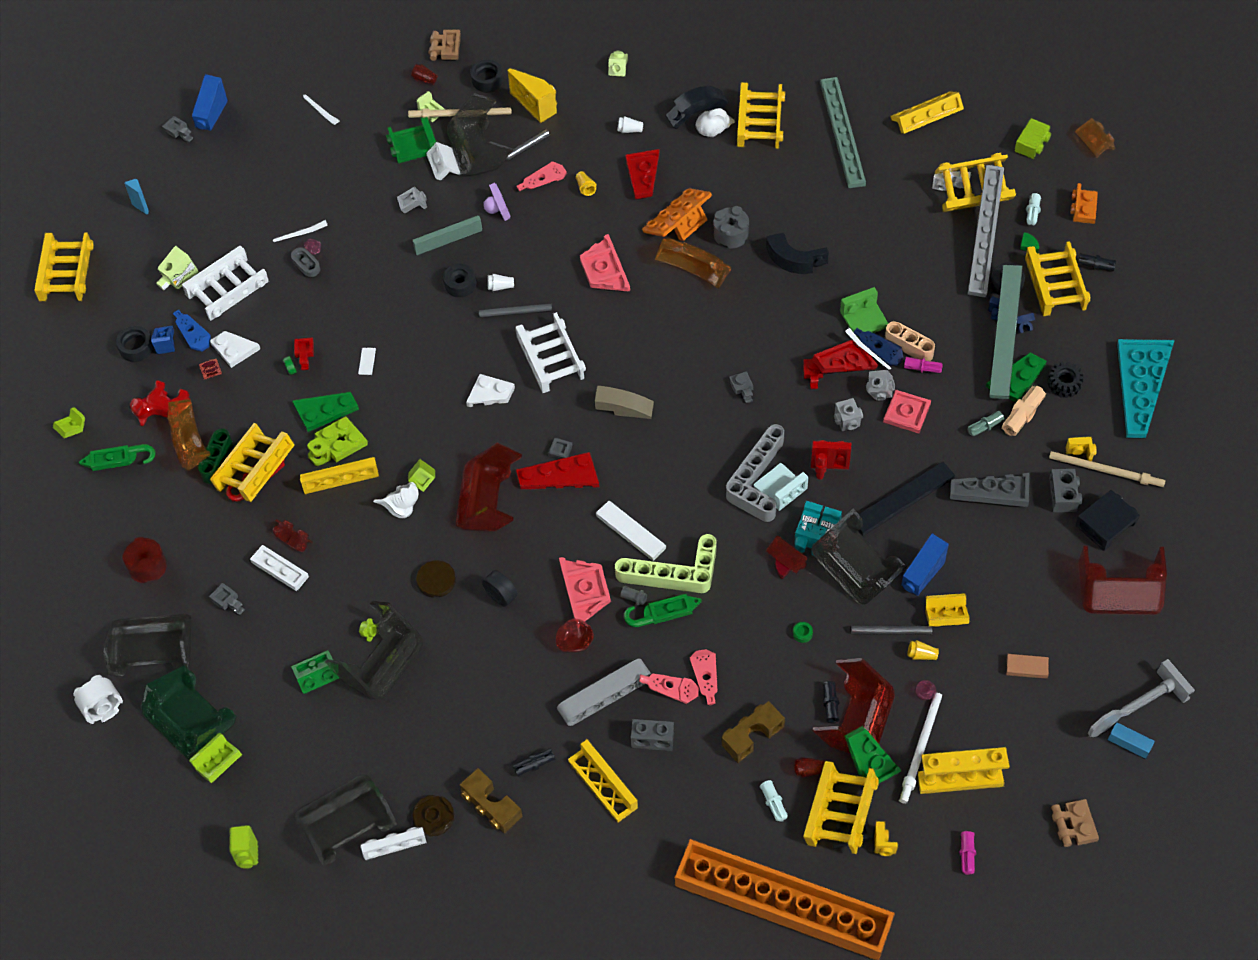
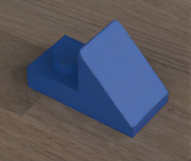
(163, 339)

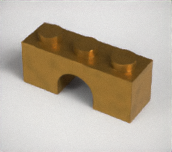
(764, 719)
(501, 813)

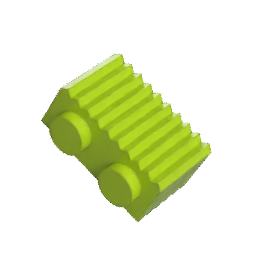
(1032, 138)
(243, 846)

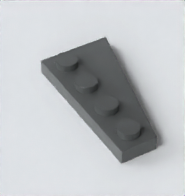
(1006, 490)

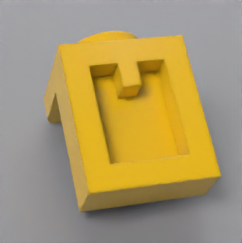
(1081, 445)
(881, 842)

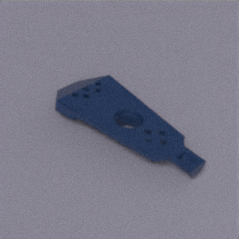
(887, 347)

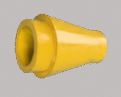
(586, 184)
(922, 651)

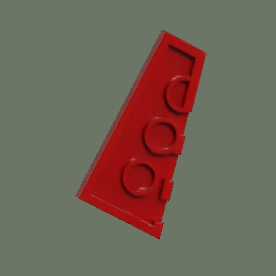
(569, 471)

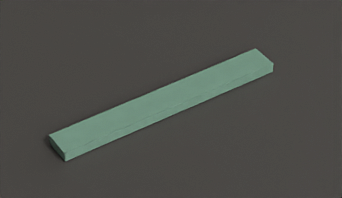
(843, 132)
(1006, 332)

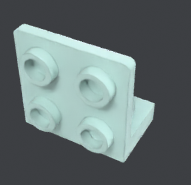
(782, 485)

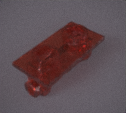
(298, 538)
(787, 554)

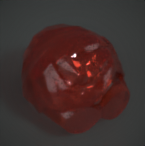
(574, 636)

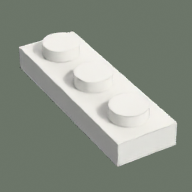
(279, 568)
(393, 843)

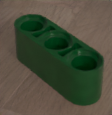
(215, 447)

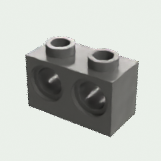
(1062, 490)
(652, 735)

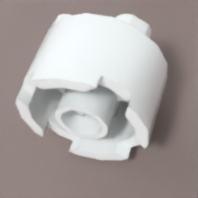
(97, 699)

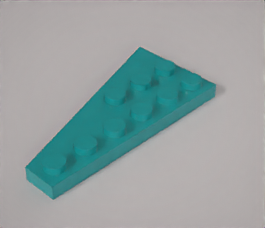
(1141, 374)

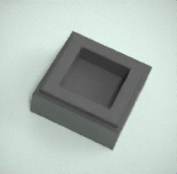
(560, 449)

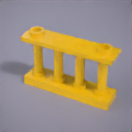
(745, 121)
(970, 199)
(48, 259)
(1043, 288)
(264, 468)
(962, 770)
(825, 795)

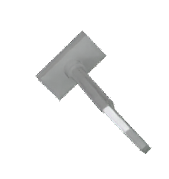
(1172, 681)

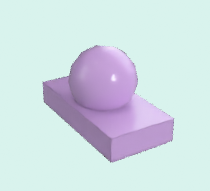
(496, 203)

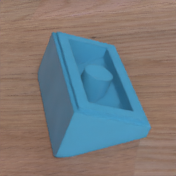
(136, 195)
(1131, 740)

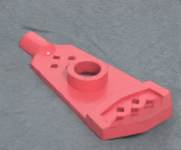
(550, 173)
(705, 667)
(678, 687)

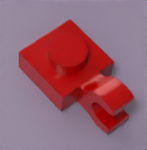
(303, 349)
(812, 372)

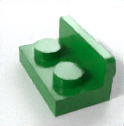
(314, 672)

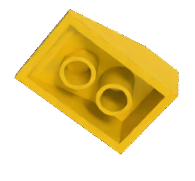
(533, 94)

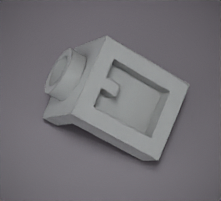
(412, 199)

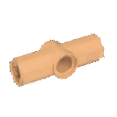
(1023, 410)

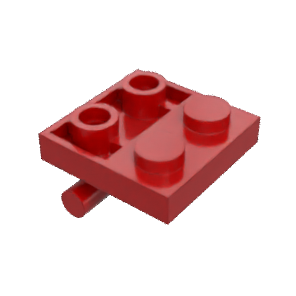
(829, 455)

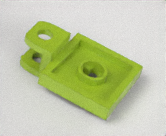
(328, 445)

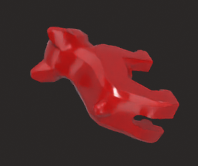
(155, 403)

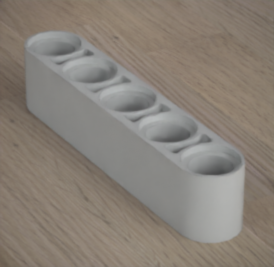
(603, 692)

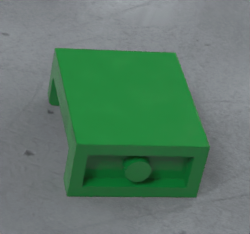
(411, 142)

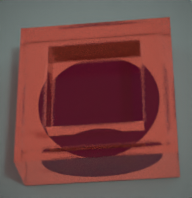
(210, 368)

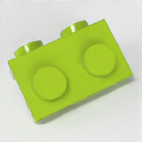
(215, 758)

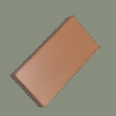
(1027, 666)

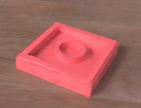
(907, 411)

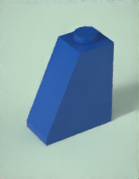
(209, 102)
(925, 565)

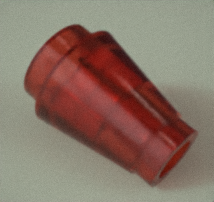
(423, 74)
(807, 767)

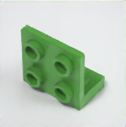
(863, 312)

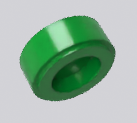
(290, 365)
(802, 632)

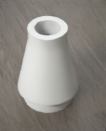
(628, 125)
(499, 282)

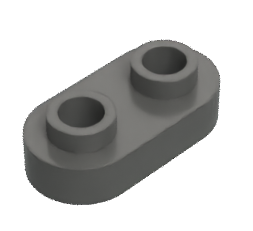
(306, 263)

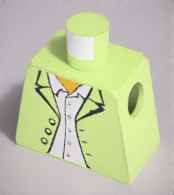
(176, 269)

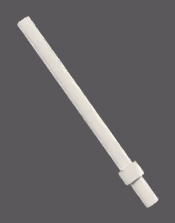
(909, 782)

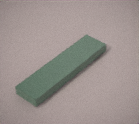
(447, 235)

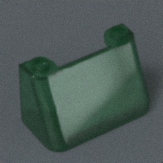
(183, 713)

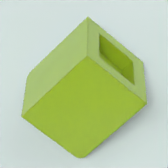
(421, 475)

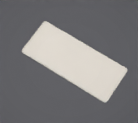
(367, 361)

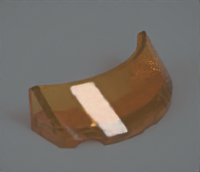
(693, 260)
(185, 434)

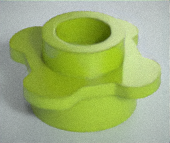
(368, 629)

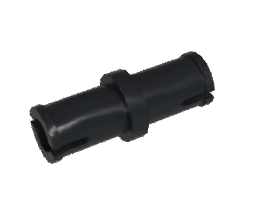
(1096, 262)
(831, 702)
(534, 762)

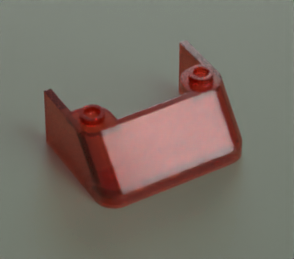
(481, 489)
(1122, 595)
(868, 705)

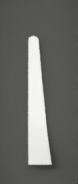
(332, 119)
(320, 225)
(859, 343)

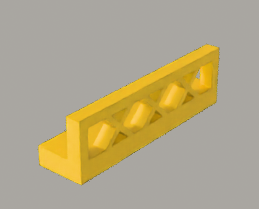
(928, 111)
(339, 475)
(611, 779)

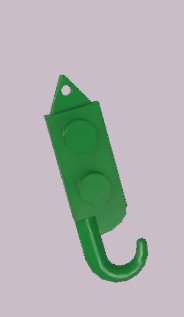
(116, 457)
(664, 610)

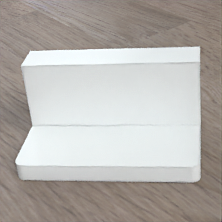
(442, 160)

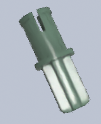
(986, 423)

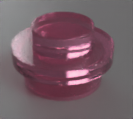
(313, 246)
(925, 690)

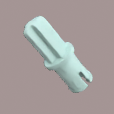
(1033, 208)
(773, 800)

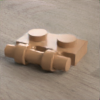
(450, 45)
(1080, 820)

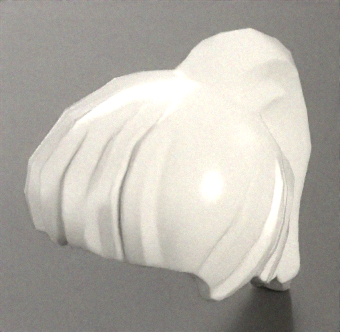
(713, 122)
(401, 501)

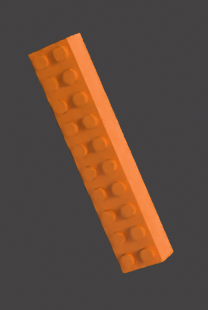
(784, 899)

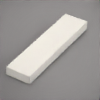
(631, 530)

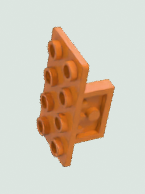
(682, 215)

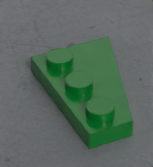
(1023, 375)
(324, 409)
(869, 754)

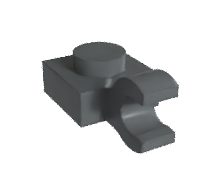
(177, 127)
(742, 385)
(225, 598)

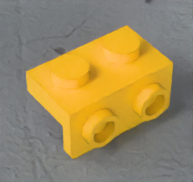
(946, 610)

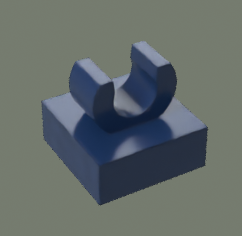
(994, 307)
(1025, 320)

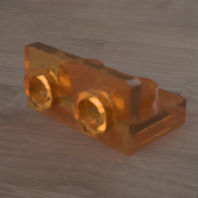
(1094, 137)

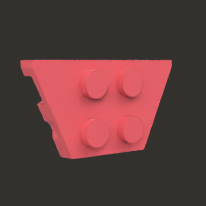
(603, 267)
(585, 587)

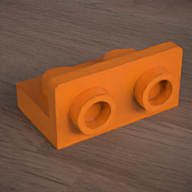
(1084, 206)

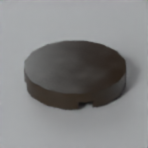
(436, 578)
(433, 815)

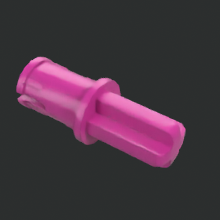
(922, 365)
(967, 852)

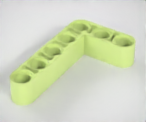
(672, 571)

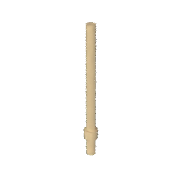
(425, 112)
(1143, 478)

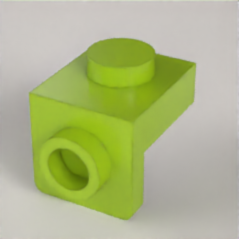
(70, 425)

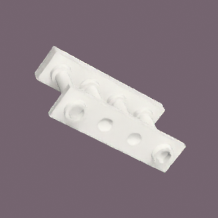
(216, 271)
(537, 365)

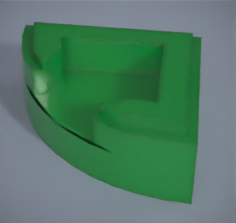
(1029, 241)

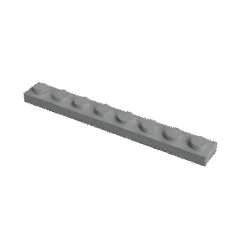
(986, 231)

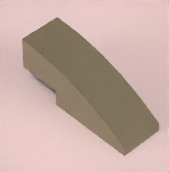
(623, 402)

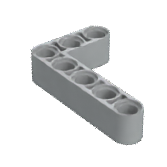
(753, 472)

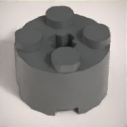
(731, 227)

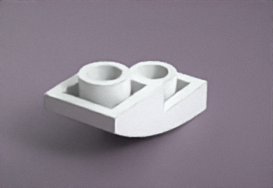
(939, 183)

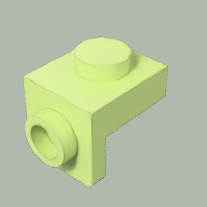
(618, 63)
(426, 101)

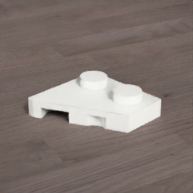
(233, 347)
(490, 391)

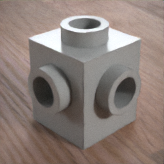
(880, 384)
(848, 414)

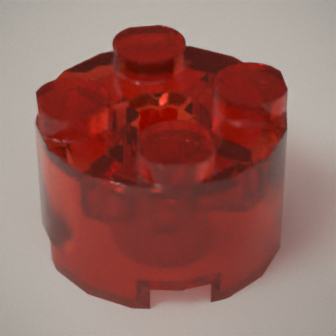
(144, 560)

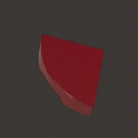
(781, 569)

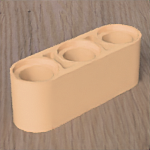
(911, 341)

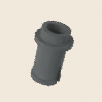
(633, 595)

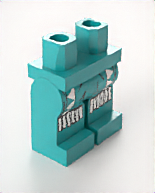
(808, 530)

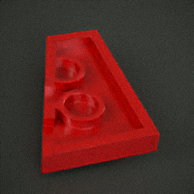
(642, 172)
(844, 358)

